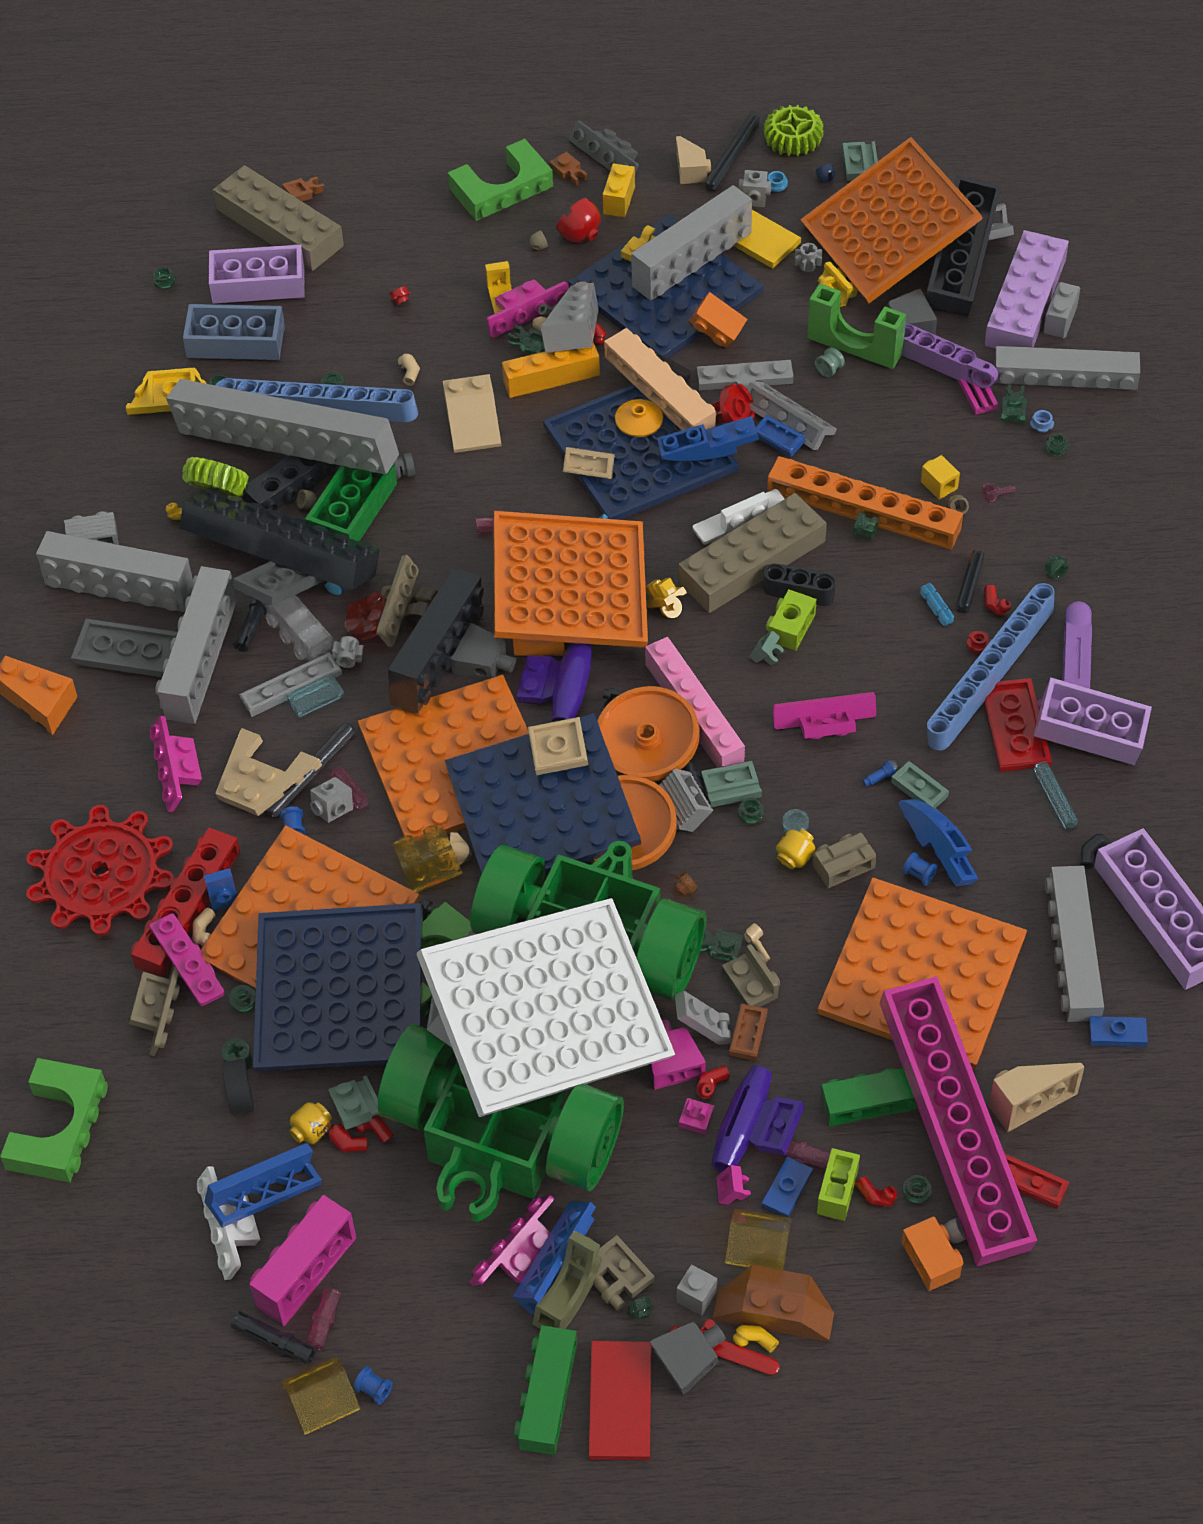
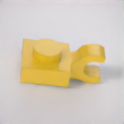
(636, 243)

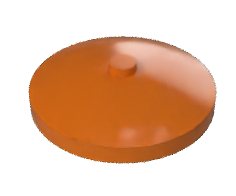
(649, 732)
(653, 817)

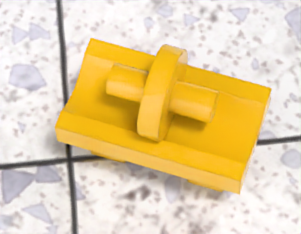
(836, 279)
(663, 595)

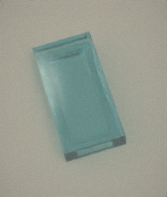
(315, 695)

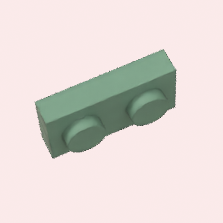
(919, 785)

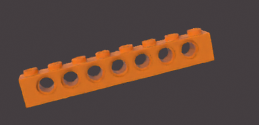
(850, 496)

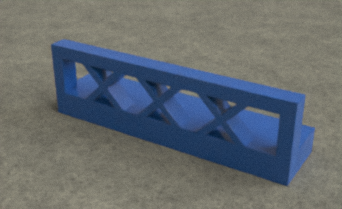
(259, 1176)
(552, 1254)

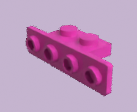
(522, 305)
(825, 715)
(175, 761)
(187, 959)
(519, 1248)

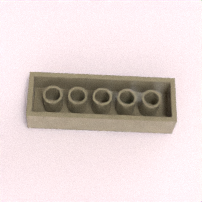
(277, 216)
(741, 556)

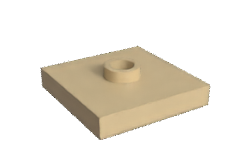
(558, 746)

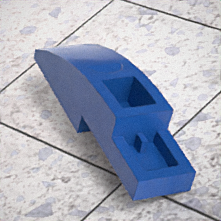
(704, 444)
(937, 831)

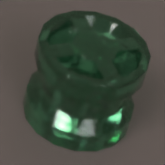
(866, 526)
(233, 1047)

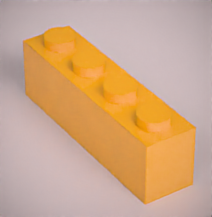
(549, 370)

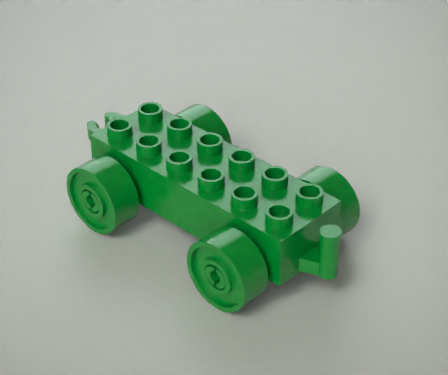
(568, 1131)

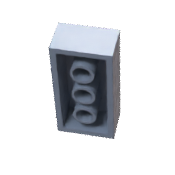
(234, 332)

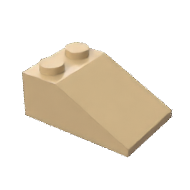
(471, 413)
(1032, 1090)

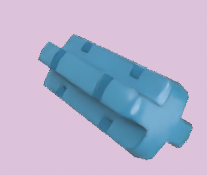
(937, 604)

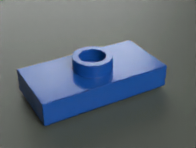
(779, 436)
(220, 889)
(1118, 1031)
(787, 1187)

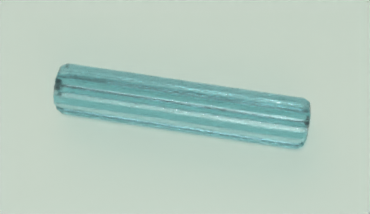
(1055, 795)

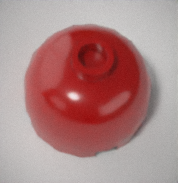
(581, 223)

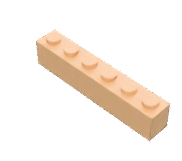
(658, 381)

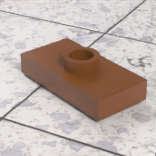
(748, 1032)

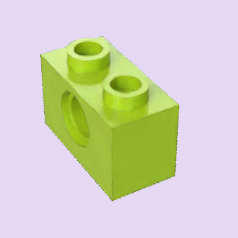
(792, 619)

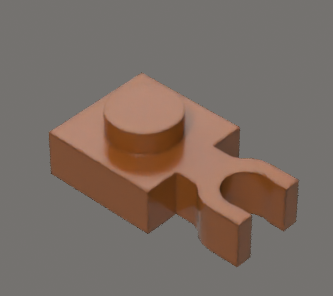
(568, 166)
(303, 190)

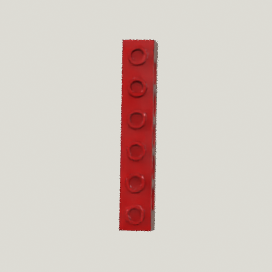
(214, 845)

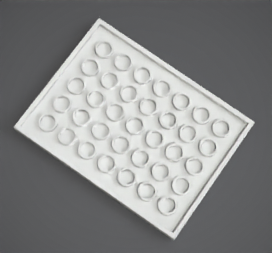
(544, 1005)

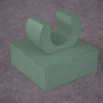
(765, 647)

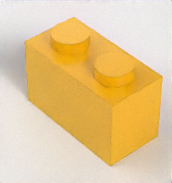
(618, 190)

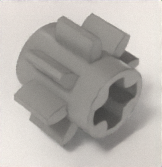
(808, 257)
(347, 651)

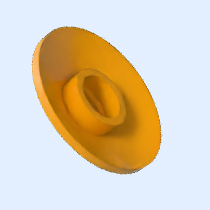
(638, 418)

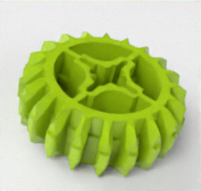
(793, 130)
(212, 474)

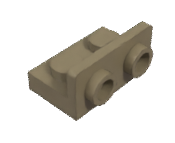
(752, 978)

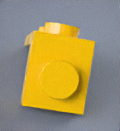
(497, 281)

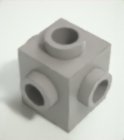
(755, 186)
(331, 799)

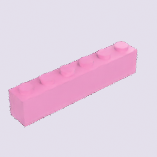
(715, 732)

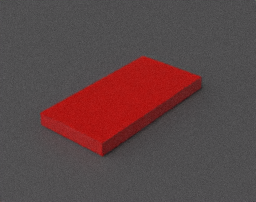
(1012, 722)
(620, 1400)

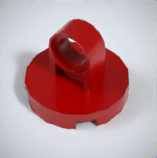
(733, 404)

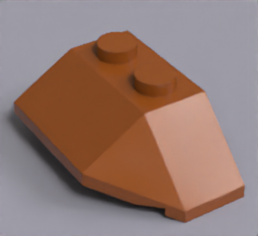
(777, 1302)

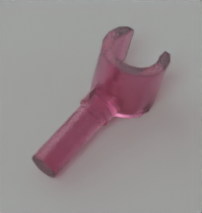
(991, 491)

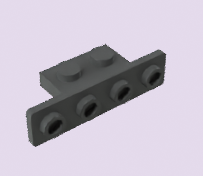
(603, 146)

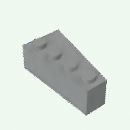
(572, 320)

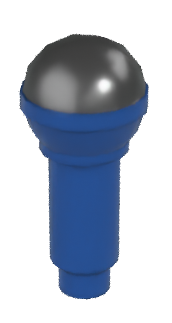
(887, 770)

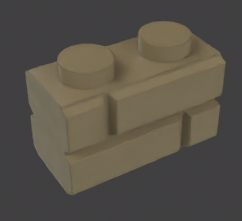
(844, 859)

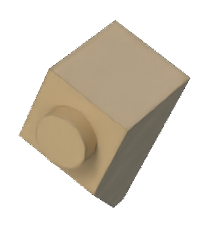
(691, 162)

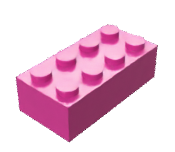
(302, 1260)

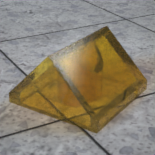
(758, 1239)
(321, 1395)

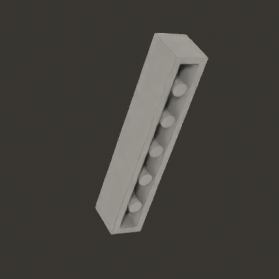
(1067, 367)
(1075, 943)

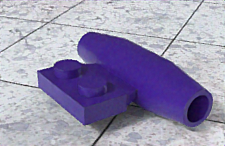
(555, 680)
(755, 1121)

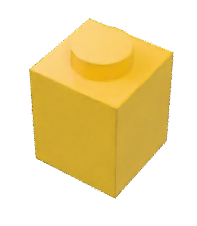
(940, 477)

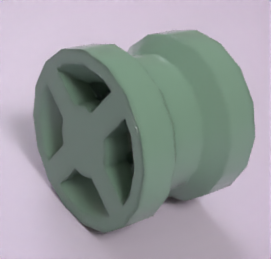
(829, 362)

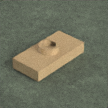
(588, 462)

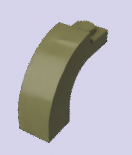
(571, 1284)

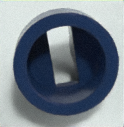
(825, 173)

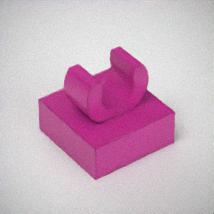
(696, 1116)
(730, 1185)

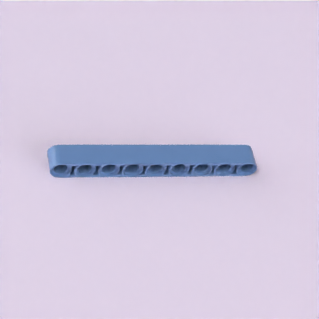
(388, 403)
(990, 667)

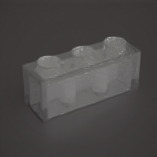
(299, 629)

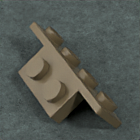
(397, 600)
(152, 1005)

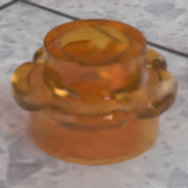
(685, 884)

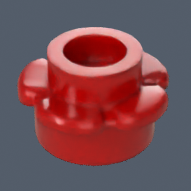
(399, 295)
(975, 646)

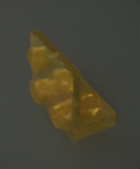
(427, 857)

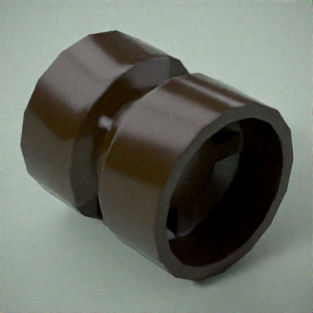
(418, 605)

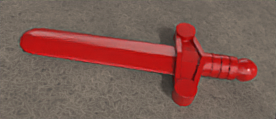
(740, 1354)

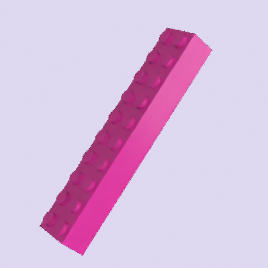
(957, 1122)

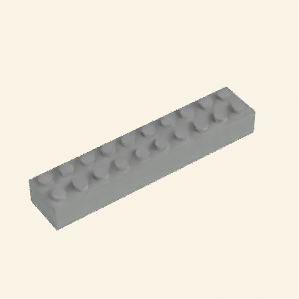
(283, 426)

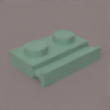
(858, 158)
(731, 783)
(354, 1102)

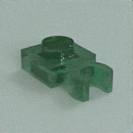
(529, 341)
(1014, 405)
(723, 945)

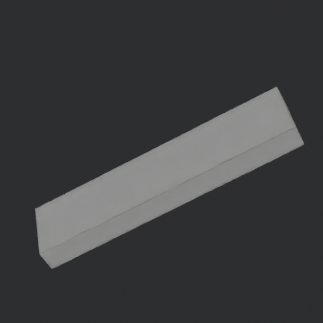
(275, 690)

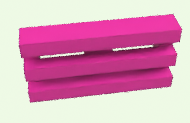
(972, 401)

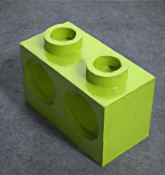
(838, 1184)

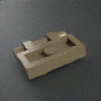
(625, 1269)

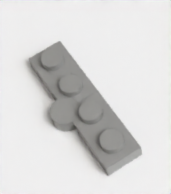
(723, 375)

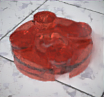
(358, 612)

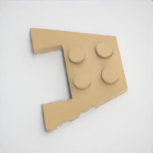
(255, 784)

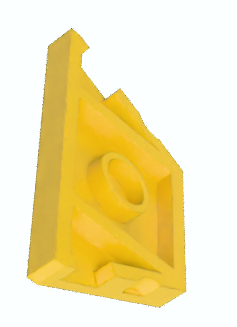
(156, 386)

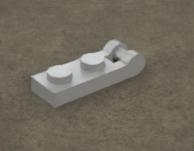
(703, 1018)

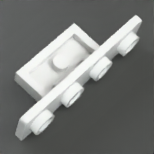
(735, 516)
(227, 1238)

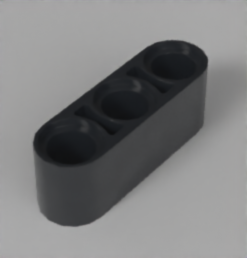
(812, 583)

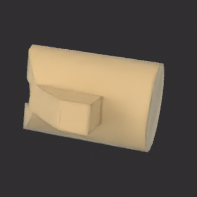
(460, 848)

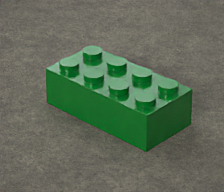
(352, 501)

